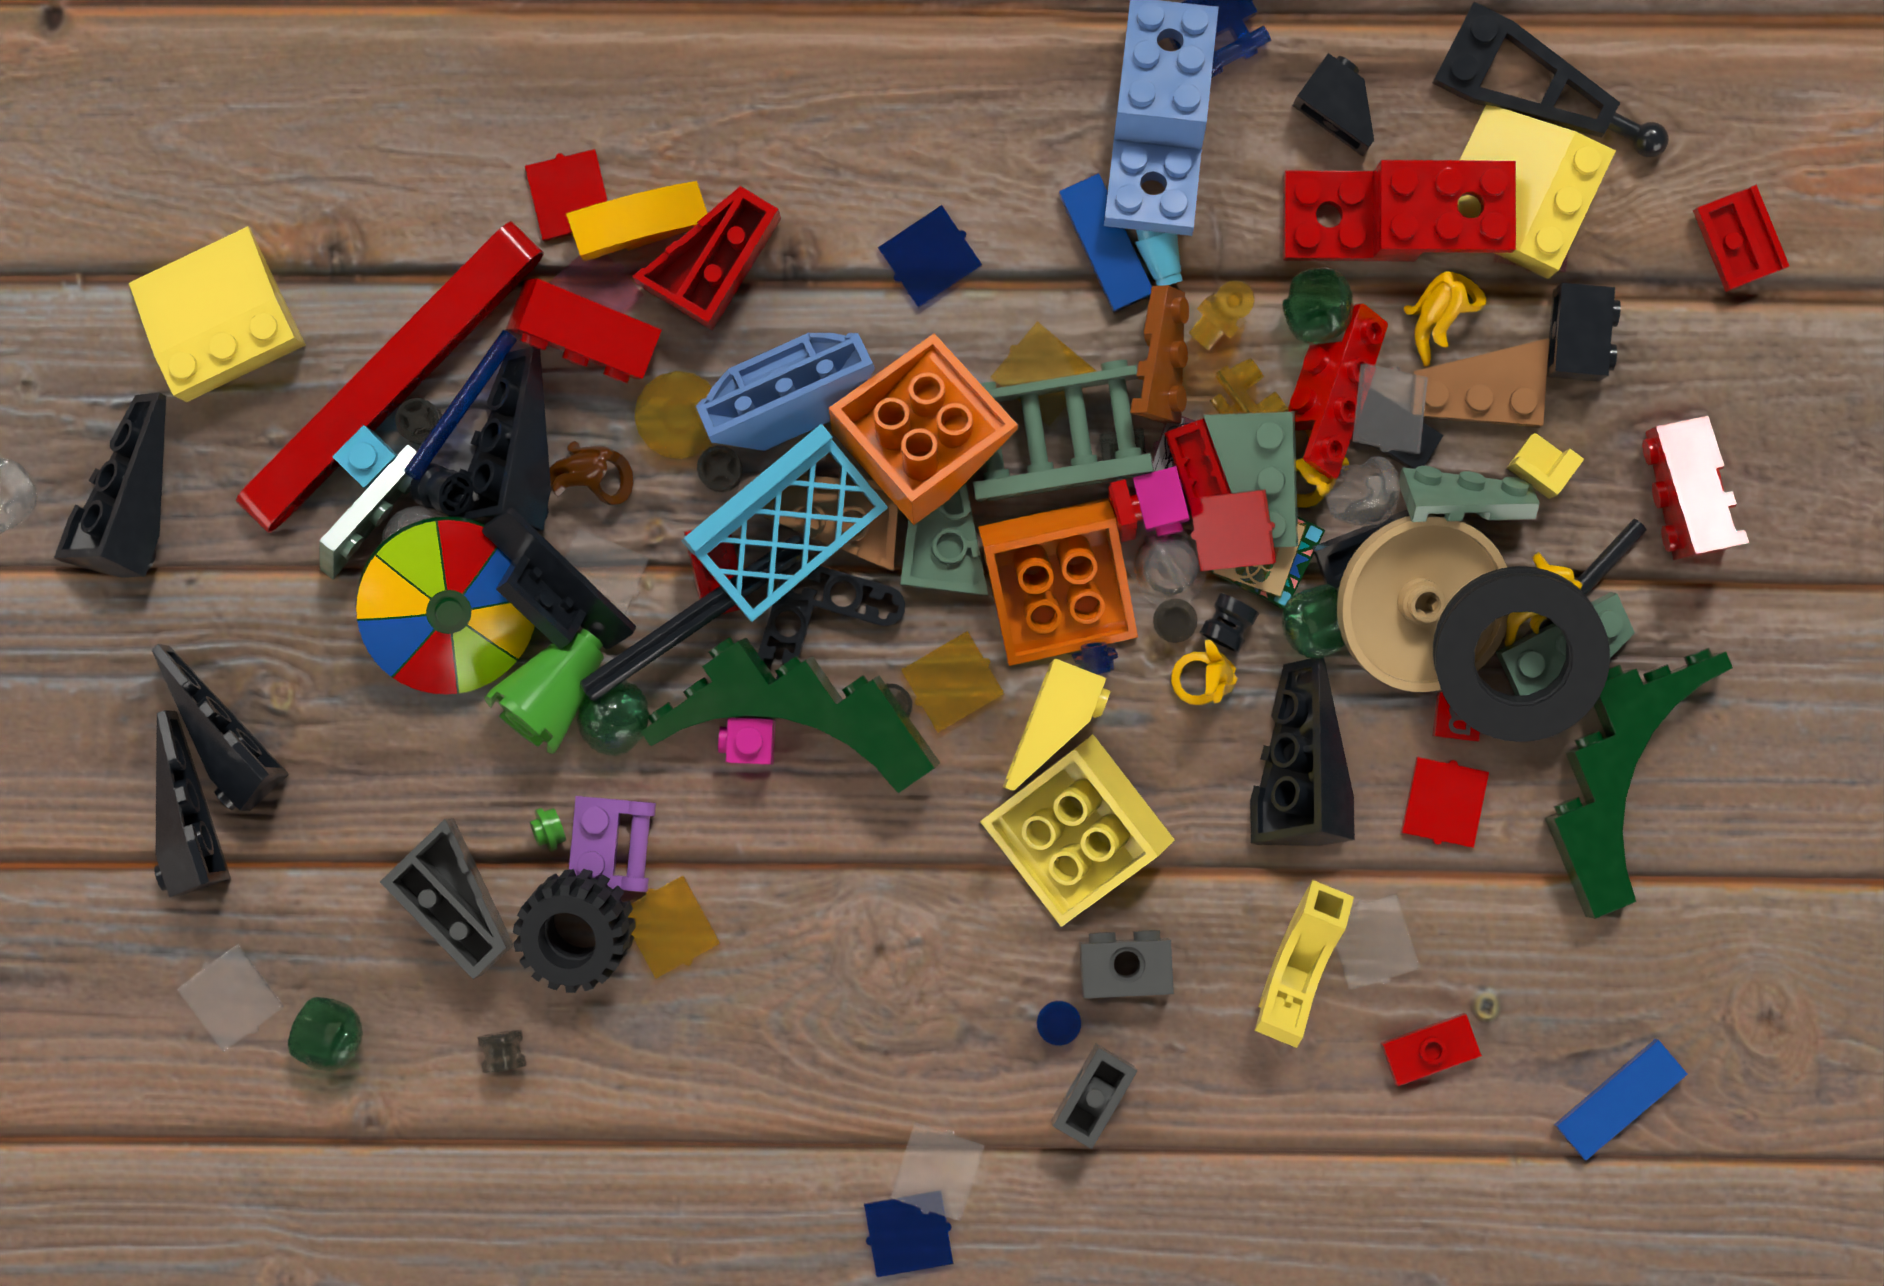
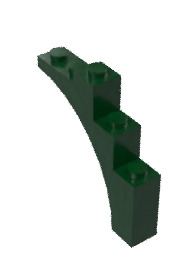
(743, 685)
(1592, 831)

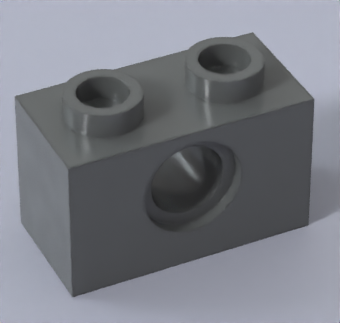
(1152, 974)
(1093, 1096)

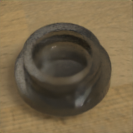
(1175, 620)

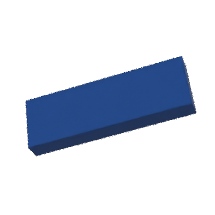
(1106, 247)
(1620, 1099)

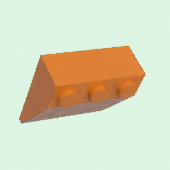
(921, 427)
(1058, 581)

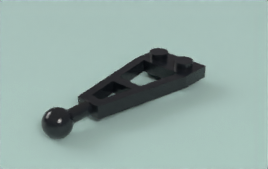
(1475, 51)

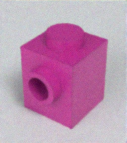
(1162, 501)
(748, 740)

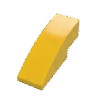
(636, 219)

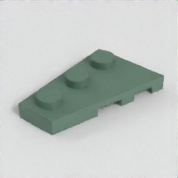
(945, 550)

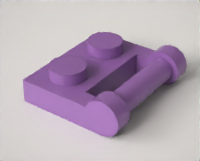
(596, 840)

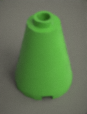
(547, 691)

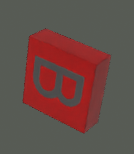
(1449, 724)

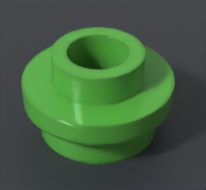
(547, 828)

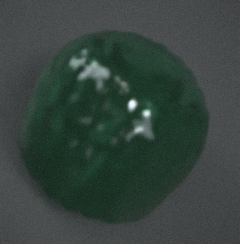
(1318, 305)
(1312, 622)
(614, 720)
(325, 1034)

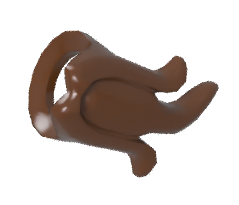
(587, 468)

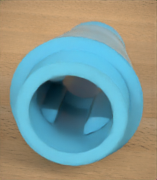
(1160, 255)

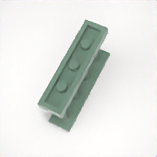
(1085, 467)

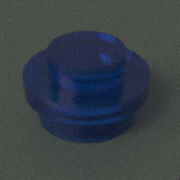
(1058, 1022)

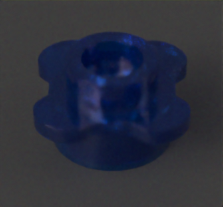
(1096, 657)

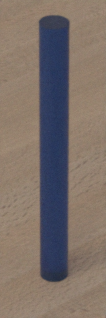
(460, 405)

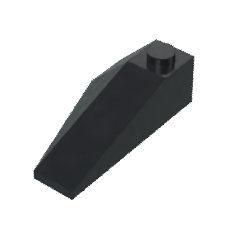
(512, 447)
(122, 515)
(226, 747)
(1305, 777)
(185, 834)

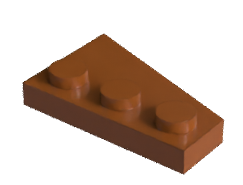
(1162, 371)

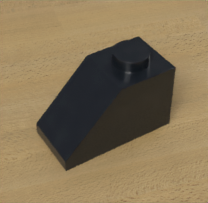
(1338, 102)

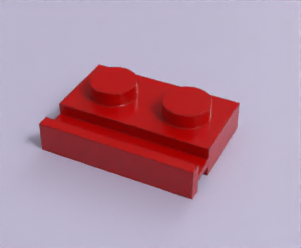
(1741, 238)

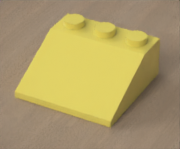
(1554, 182)
(215, 315)
(1061, 710)
(1077, 831)

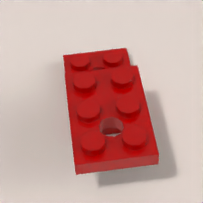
(1400, 210)

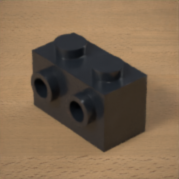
(1582, 332)

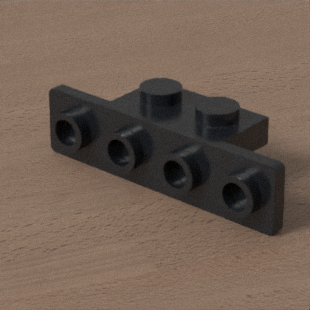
(551, 588)

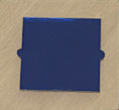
(930, 256)
(906, 1238)

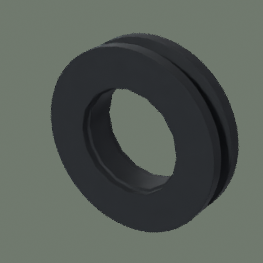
(1547, 710)

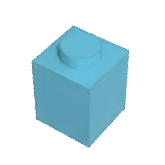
(365, 456)

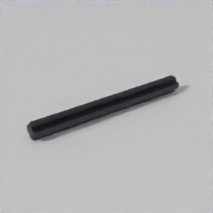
(683, 625)

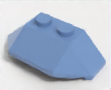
(784, 390)

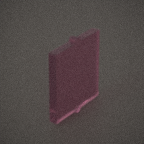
(599, 281)

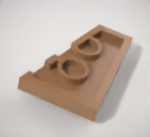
(1491, 387)
(873, 543)

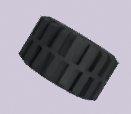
(551, 954)

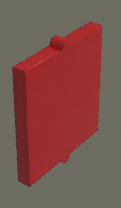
(564, 187)
(1233, 530)
(1445, 802)

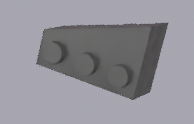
(450, 899)

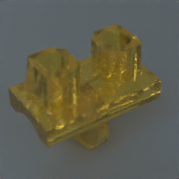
(1223, 313)
(1236, 383)

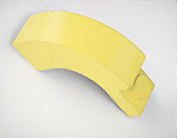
(1301, 961)

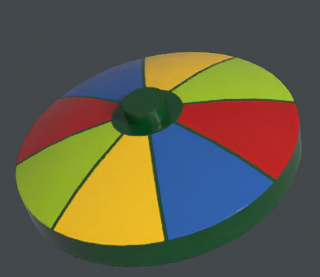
(435, 609)

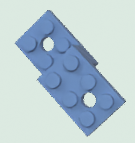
(1161, 116)

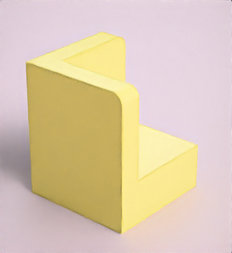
(1544, 465)

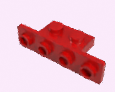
(1329, 389)

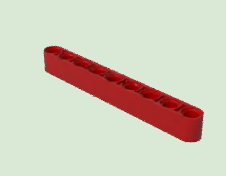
(390, 375)

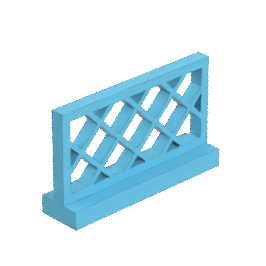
(762, 491)

